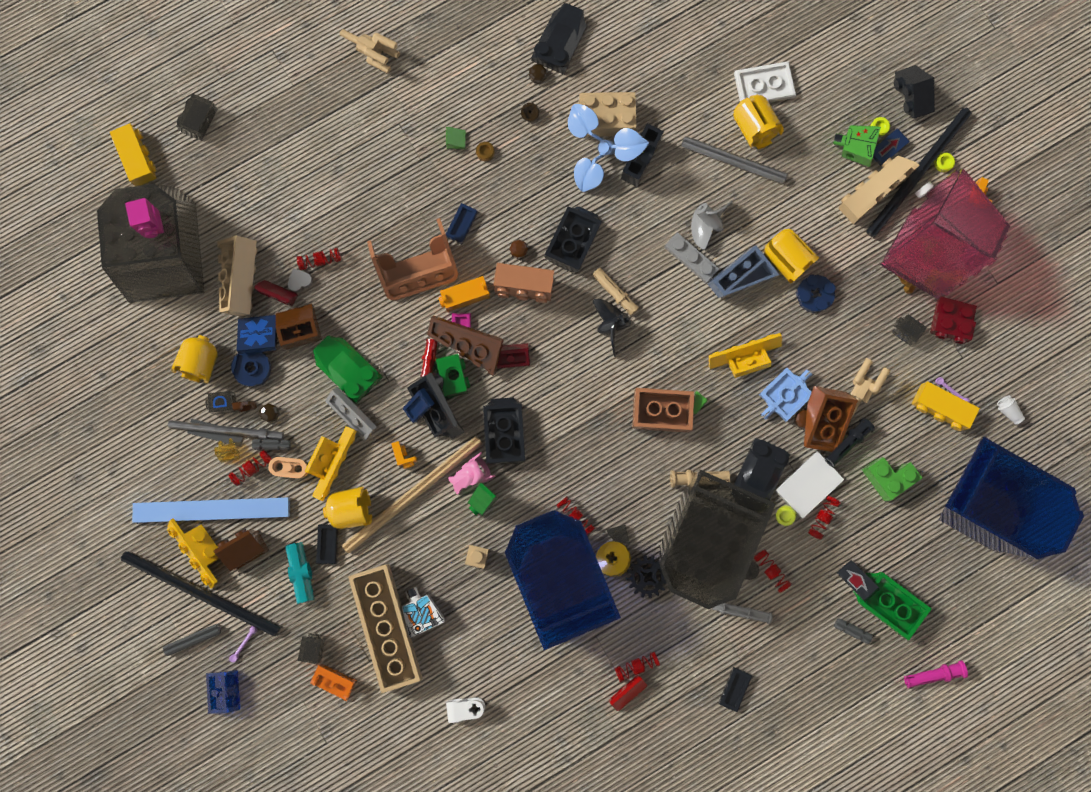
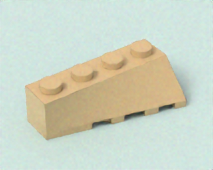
(877, 188)
(237, 275)

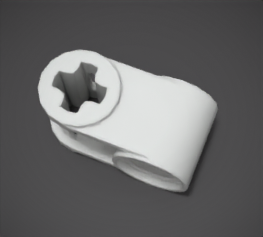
(460, 709)

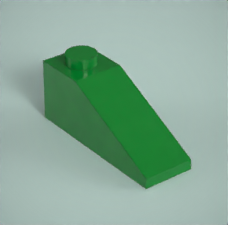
(481, 500)

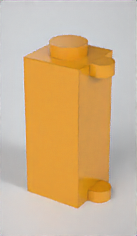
(464, 294)

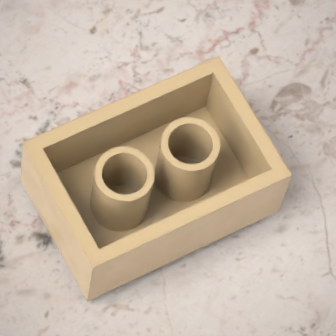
(613, 111)

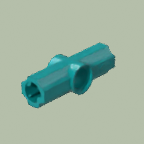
(299, 572)

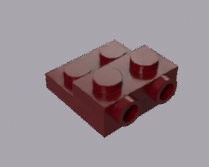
(953, 320)

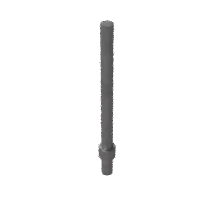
(263, 433)

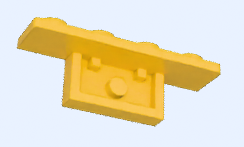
(747, 357)
(327, 461)
(198, 547)

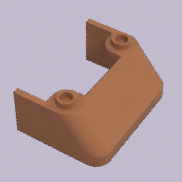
(417, 272)

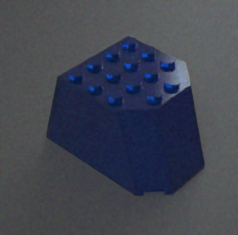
(1012, 505)
(559, 578)

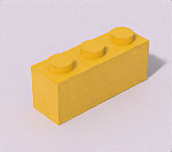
(133, 154)
(945, 406)

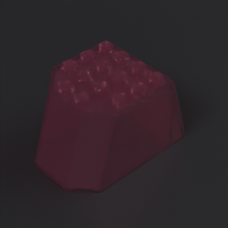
(947, 237)

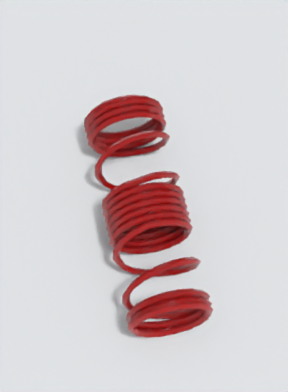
(319, 259)
(250, 468)
(577, 514)
(824, 517)
(773, 571)
(637, 666)

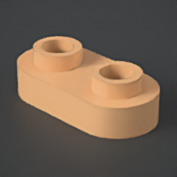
(289, 467)

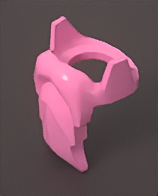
(471, 474)

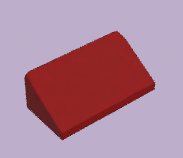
(627, 693)

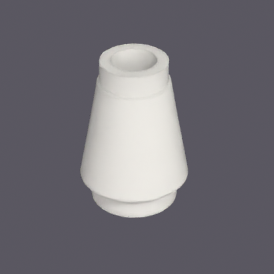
(1010, 409)

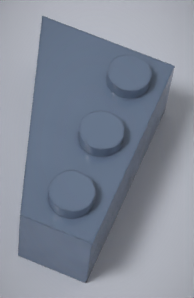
(745, 271)

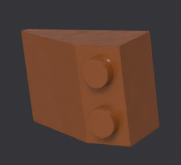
(827, 418)

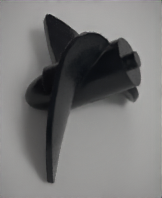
(612, 319)

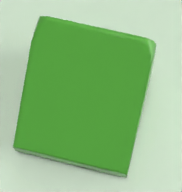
(455, 138)
(699, 402)

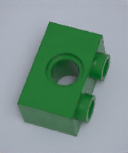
(450, 364)

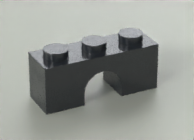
(636, 168)

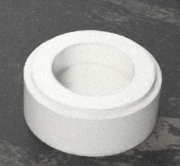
(923, 190)

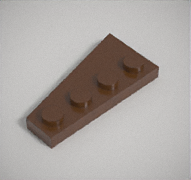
(475, 345)

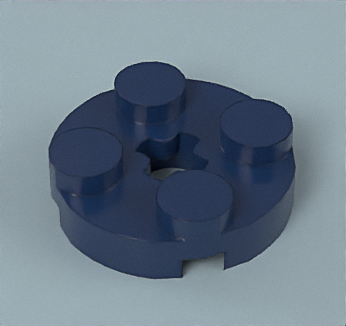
(820, 303)
(258, 376)

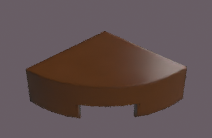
(244, 406)

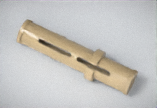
(613, 289)

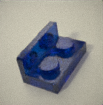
(223, 692)

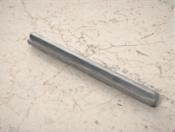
(734, 159)

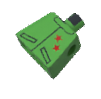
(858, 143)

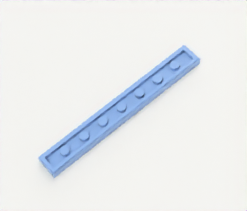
(211, 510)

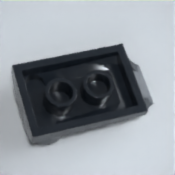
(560, 38)
(573, 238)
(440, 416)
(504, 432)
(762, 468)

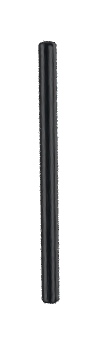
(916, 176)
(200, 593)

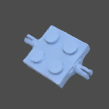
(786, 394)

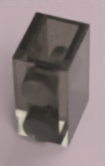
(196, 117)

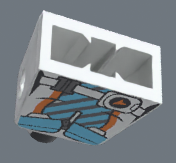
(421, 613)

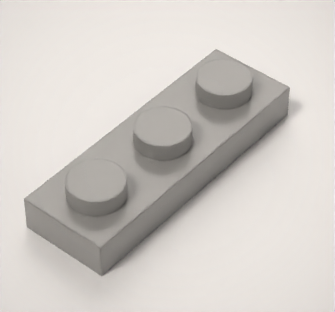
(691, 258)
(350, 413)

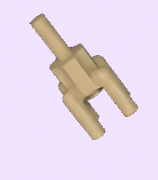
(373, 47)
(865, 386)

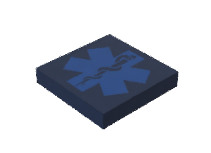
(256, 334)

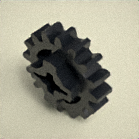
(642, 584)

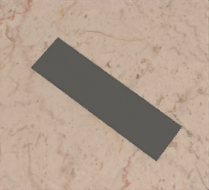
(216, 436)

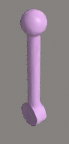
(940, 381)
(234, 657)

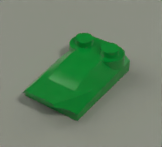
(346, 367)
(895, 606)

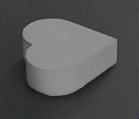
(299, 280)

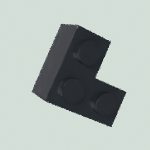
(918, 91)

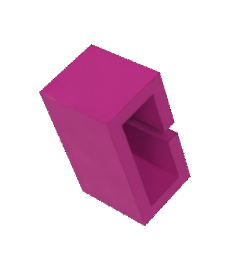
(144, 218)

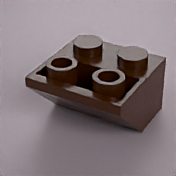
(297, 327)
(242, 549)

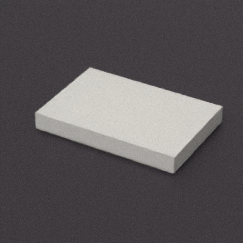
(770, 80)
(809, 485)

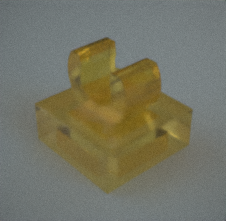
(227, 452)

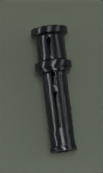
(855, 437)

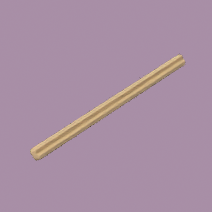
(412, 494)

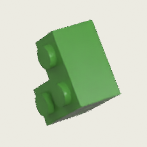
(891, 482)

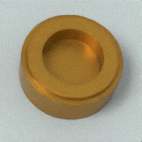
(485, 151)

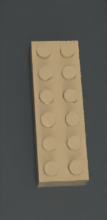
(385, 628)

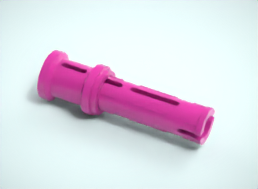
(945, 673)

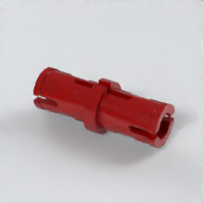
(429, 357)

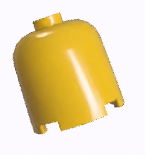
(195, 359)
(348, 508)

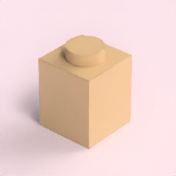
(477, 556)

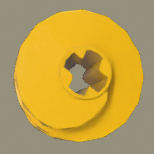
(619, 566)

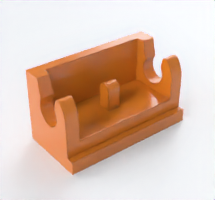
(333, 681)

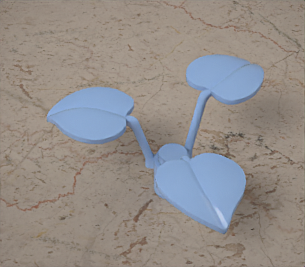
(626, 146)

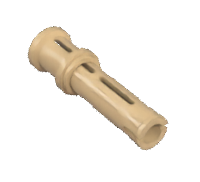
(685, 478)

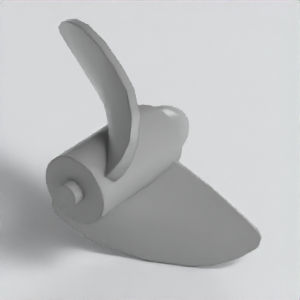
(704, 222)

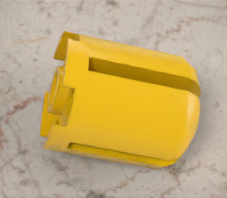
(757, 121)
(790, 254)

